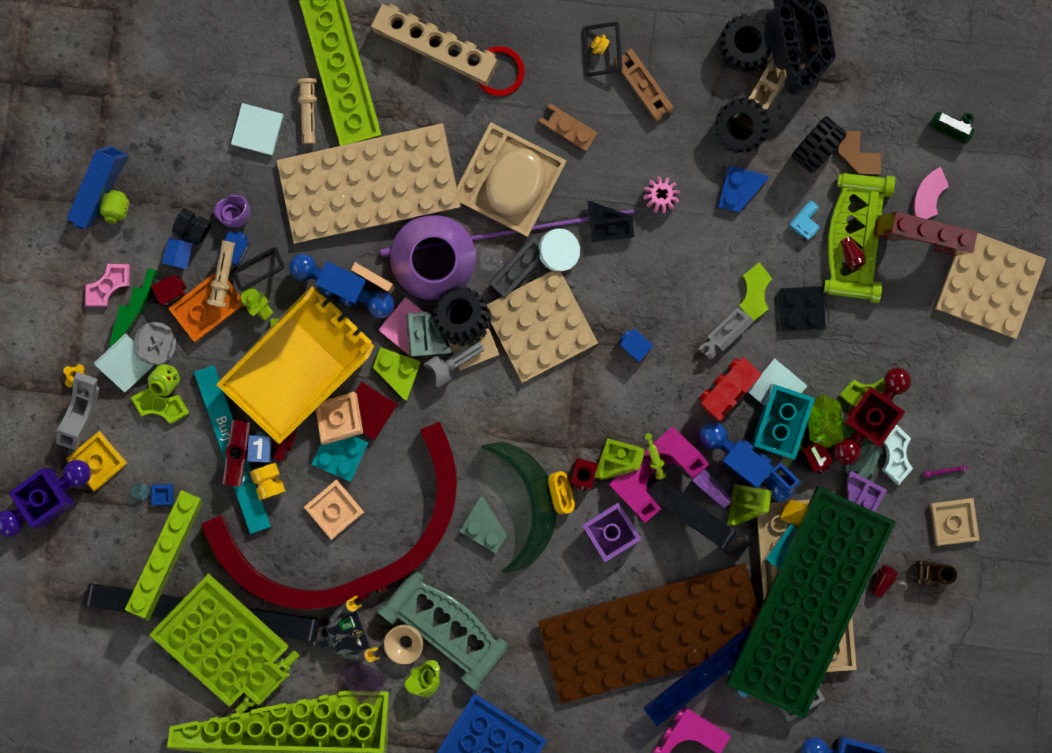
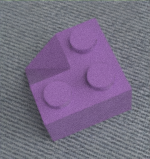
(611, 532)

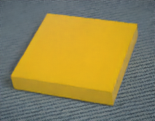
(101, 458)

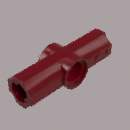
(235, 467)

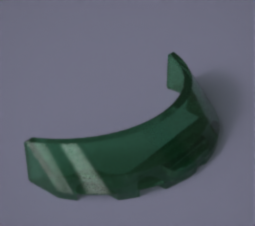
(542, 506)

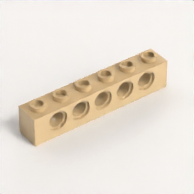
(389, 14)

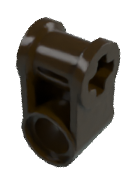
(931, 573)

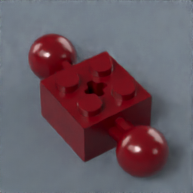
(887, 415)

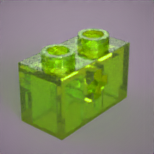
(826, 421)

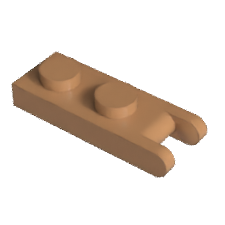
(569, 128)

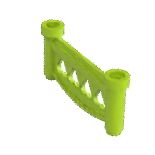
(872, 192)

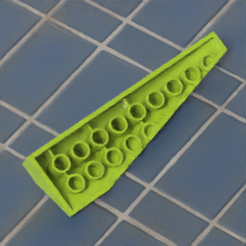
(308, 726)

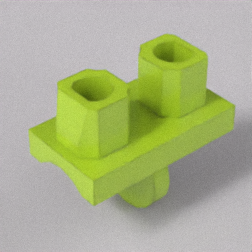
(256, 303)

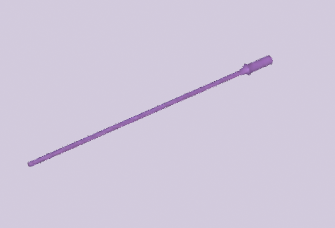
(387, 251)

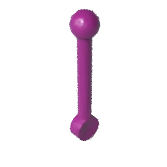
(927, 474)

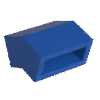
(177, 253)
(789, 489)

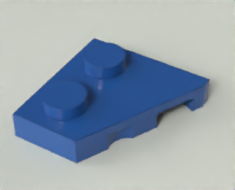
(739, 188)

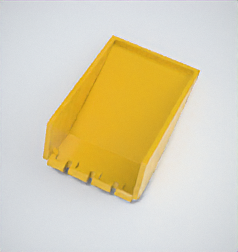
(296, 365)

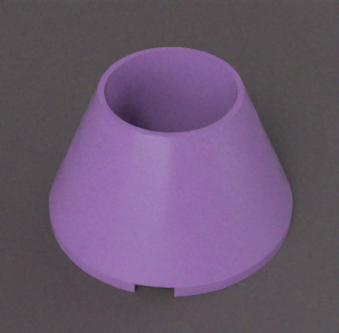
(423, 228)

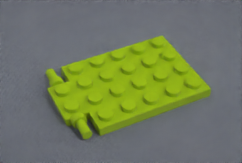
(224, 645)

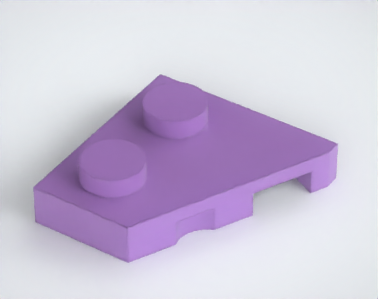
(712, 488)
(864, 491)

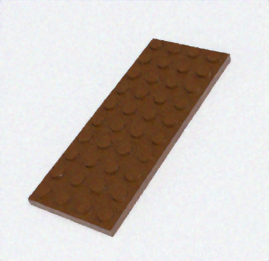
(646, 632)

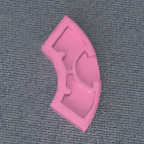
(928, 193)

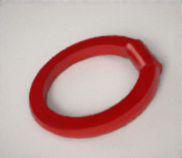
(521, 72)

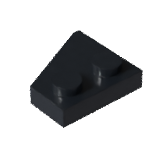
(608, 223)

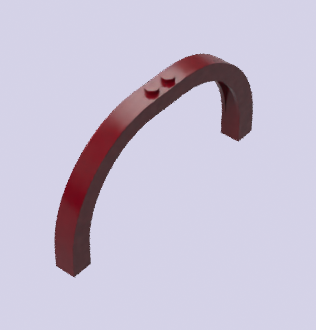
(251, 579)

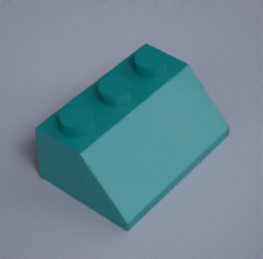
(782, 421)

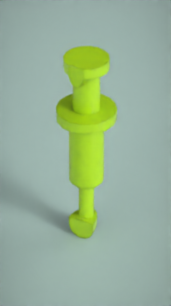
(656, 463)

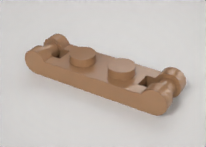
(644, 85)

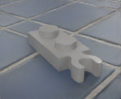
(726, 333)

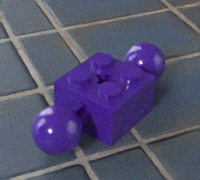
(55, 497)

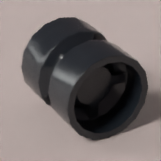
(188, 225)

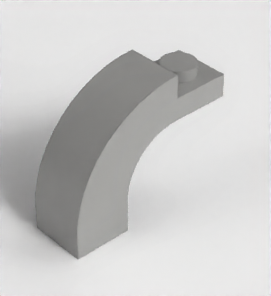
(79, 411)

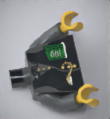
(348, 634)

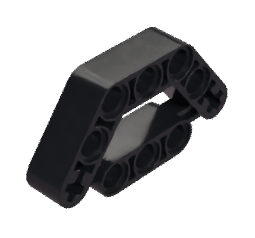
(786, 45)

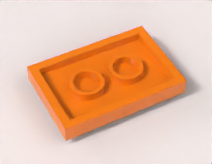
(198, 316)

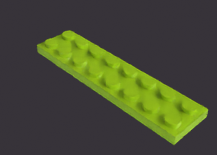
(341, 70)

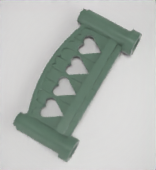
(403, 606)

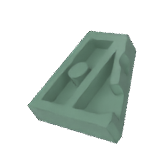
(424, 336)
(484, 527)

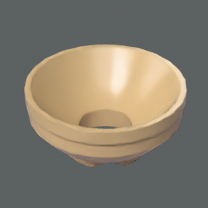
(398, 652)

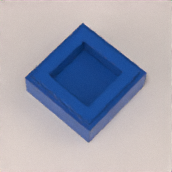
(162, 494)

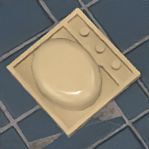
(509, 179)

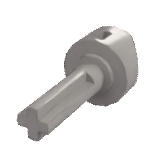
(443, 368)

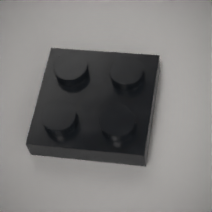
(802, 308)

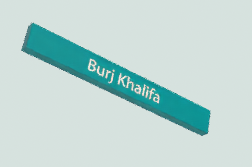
(221, 420)

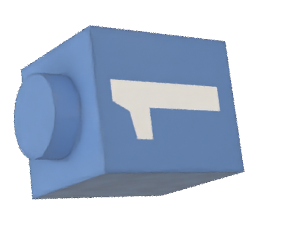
(260, 447)

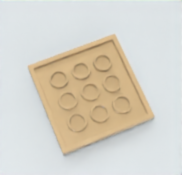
(991, 286)
(540, 325)

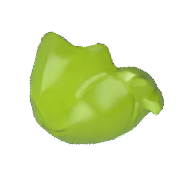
(424, 679)

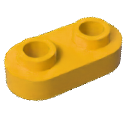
(561, 492)

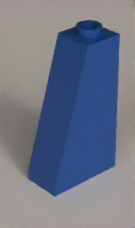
(97, 181)

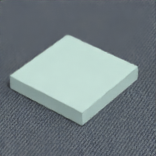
(257, 129)
(122, 363)
(775, 374)

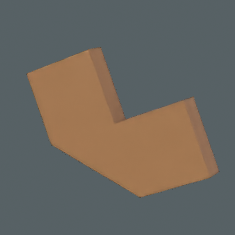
(860, 162)

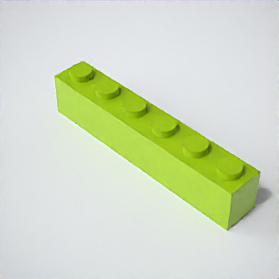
(164, 555)

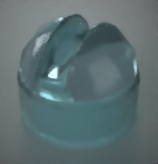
(140, 490)

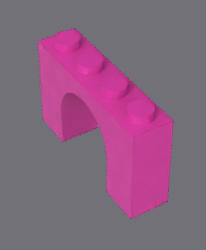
(673, 450)
(693, 727)

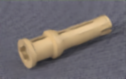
(307, 100)
(220, 284)

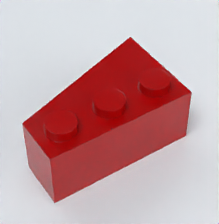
(729, 388)

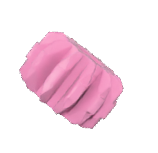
(661, 202)

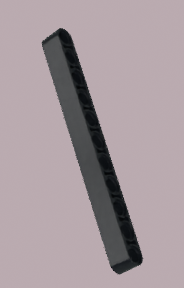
(280, 623)

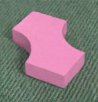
(99, 293)

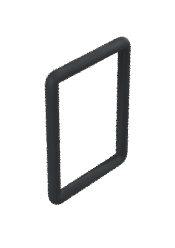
(618, 44)
(275, 250)

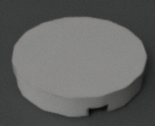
(154, 343)

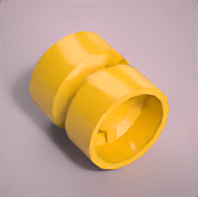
(267, 481)

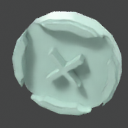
(559, 250)

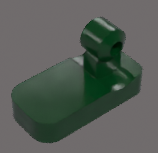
(952, 128)

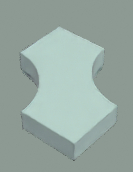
(896, 463)

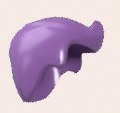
(232, 211)

